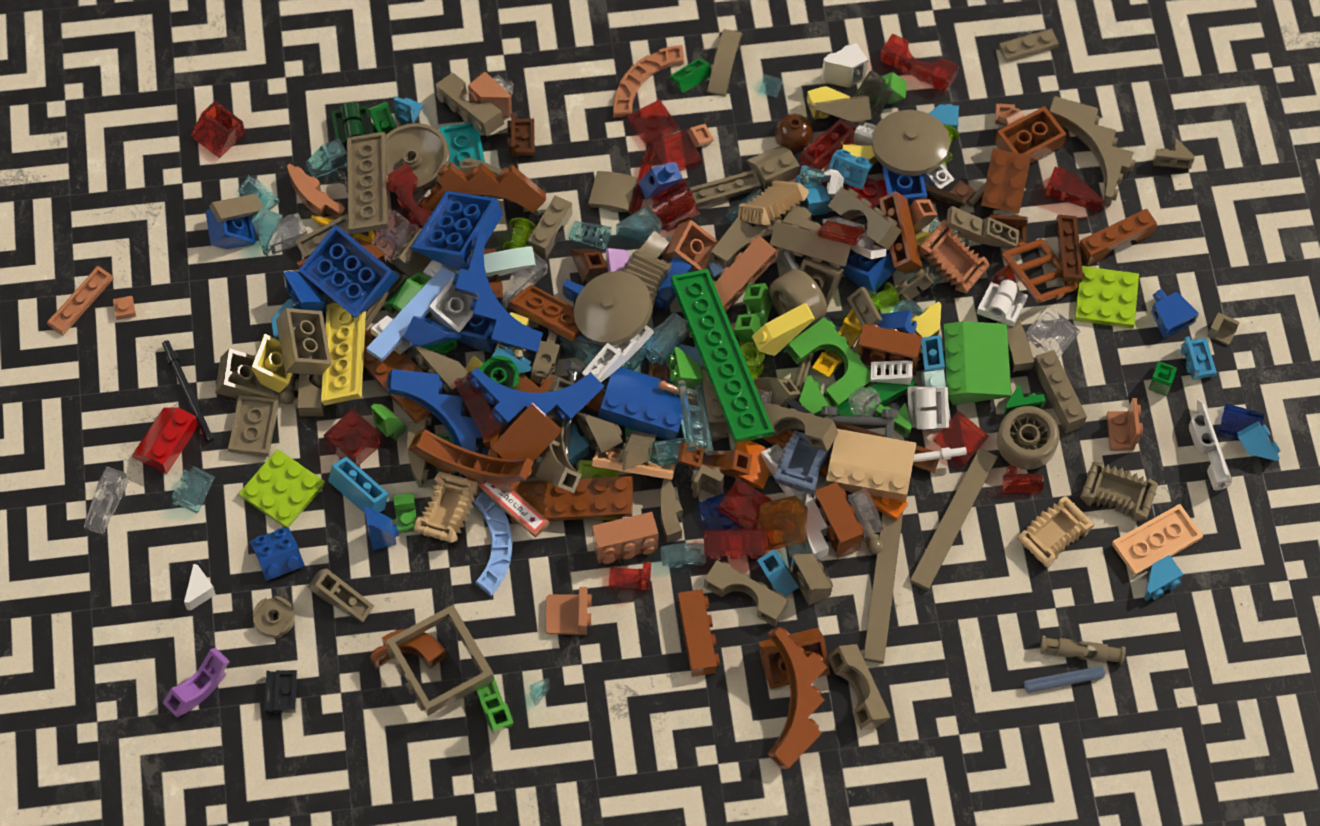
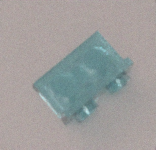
(193, 489)

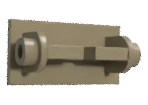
(920, 278)

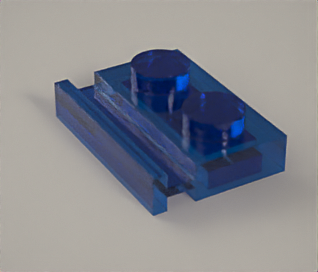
(1238, 418)
(712, 517)

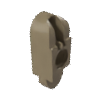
(546, 359)

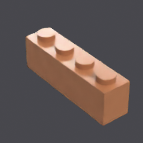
(744, 271)

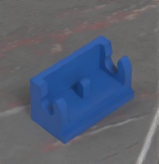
(898, 320)

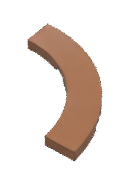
(640, 73)

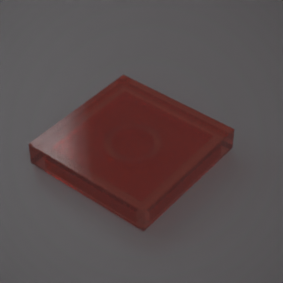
(653, 122)
(677, 149)
(841, 232)
(960, 434)

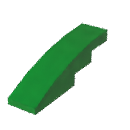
(887, 391)

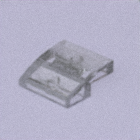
(1052, 332)

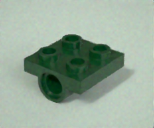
(351, 121)

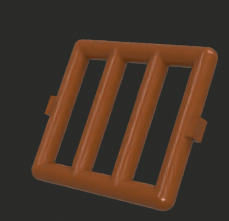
(1031, 283)

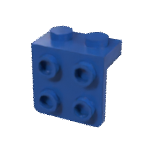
(277, 553)

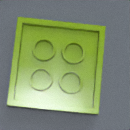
(1107, 297)
(282, 488)

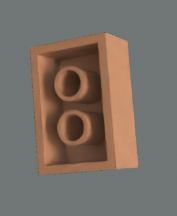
(625, 538)

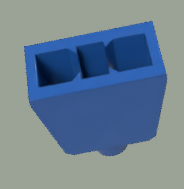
(660, 179)
(1172, 313)

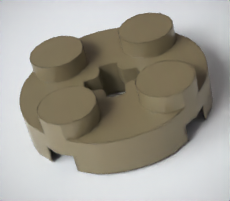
(277, 627)

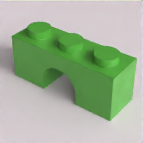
(758, 309)

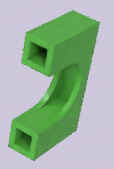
(825, 337)

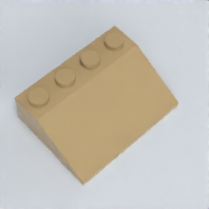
(871, 463)

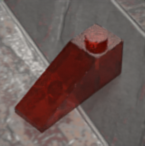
(1070, 188)

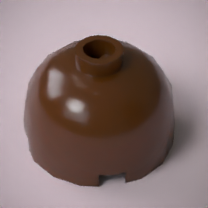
(794, 132)

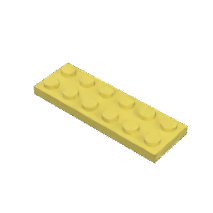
(346, 348)

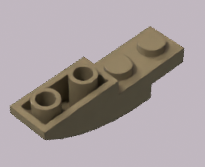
(982, 231)
(417, 464)

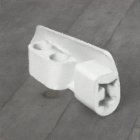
(1217, 470)

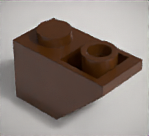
(589, 263)

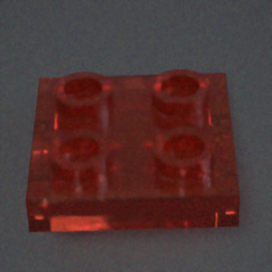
(675, 205)

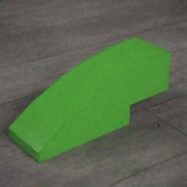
(387, 421)

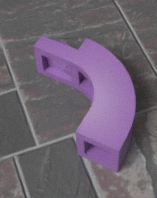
(198, 687)

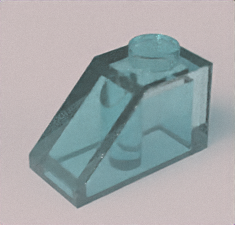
(327, 159)
(639, 225)
(264, 227)

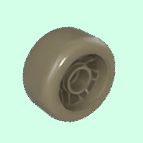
(795, 289)
(1029, 424)

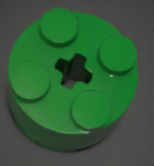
(502, 366)

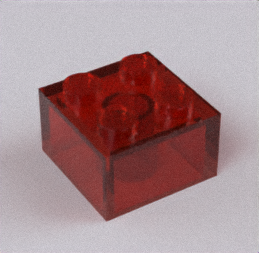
(353, 438)

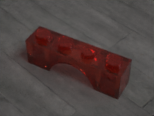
(938, 73)
(403, 183)

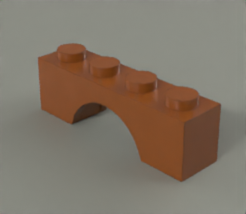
(1102, 242)

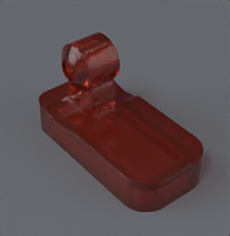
(1021, 483)

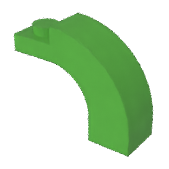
(493, 707)

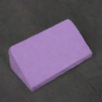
(616, 259)

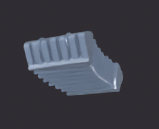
(800, 464)

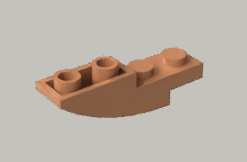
(310, 193)

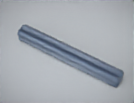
(1064, 679)

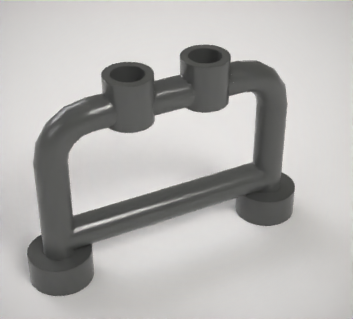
(887, 419)

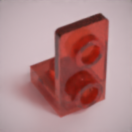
(631, 578)

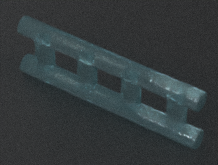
(700, 409)

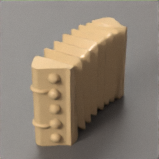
(772, 202)
(449, 507)
(1055, 531)

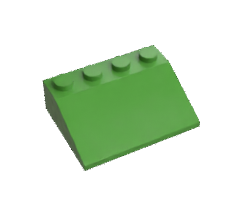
(976, 361)

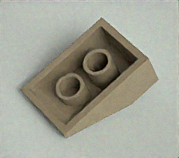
(237, 377)

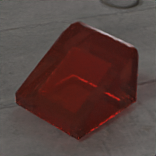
(1004, 274)

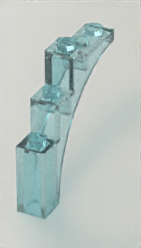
(655, 349)

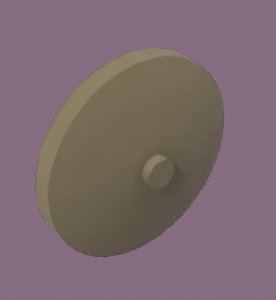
(910, 142)
(421, 148)
(613, 308)

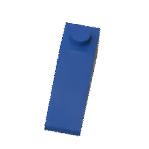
(380, 529)

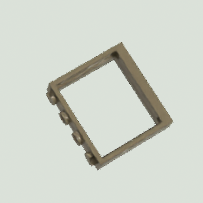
(430, 707)

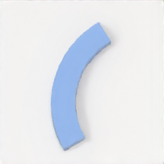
(501, 544)

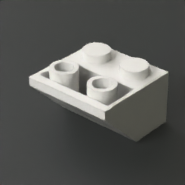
(845, 66)

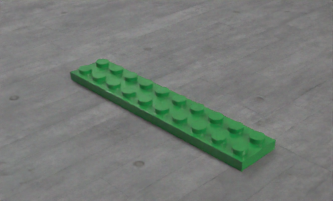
(721, 356)

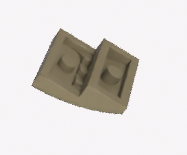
(612, 191)

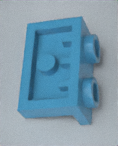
(852, 168)

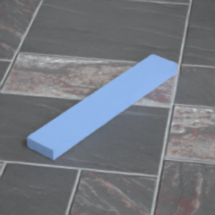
(418, 306)

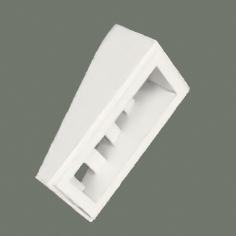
(891, 378)

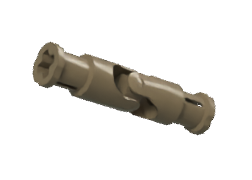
(1069, 648)

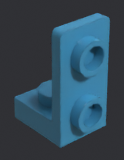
(406, 110)

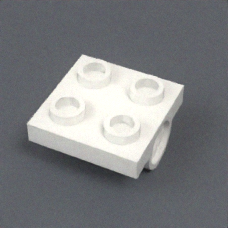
(1002, 302)
(928, 407)

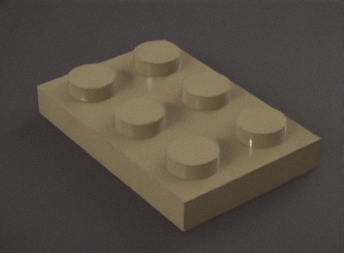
(253, 425)

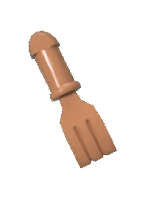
(663, 385)

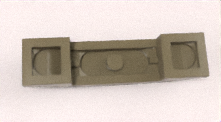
(724, 62)

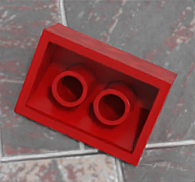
(166, 439)

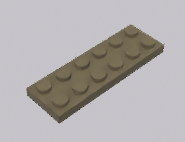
(367, 183)

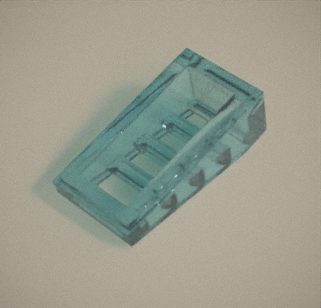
(594, 241)

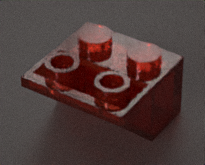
(218, 129)

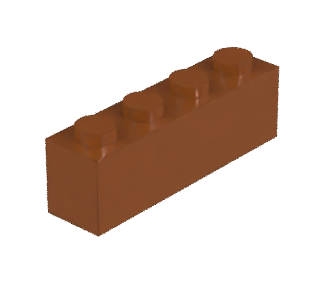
(905, 248)
(697, 632)

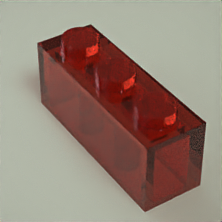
(822, 149)
(735, 543)

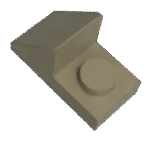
(1177, 157)

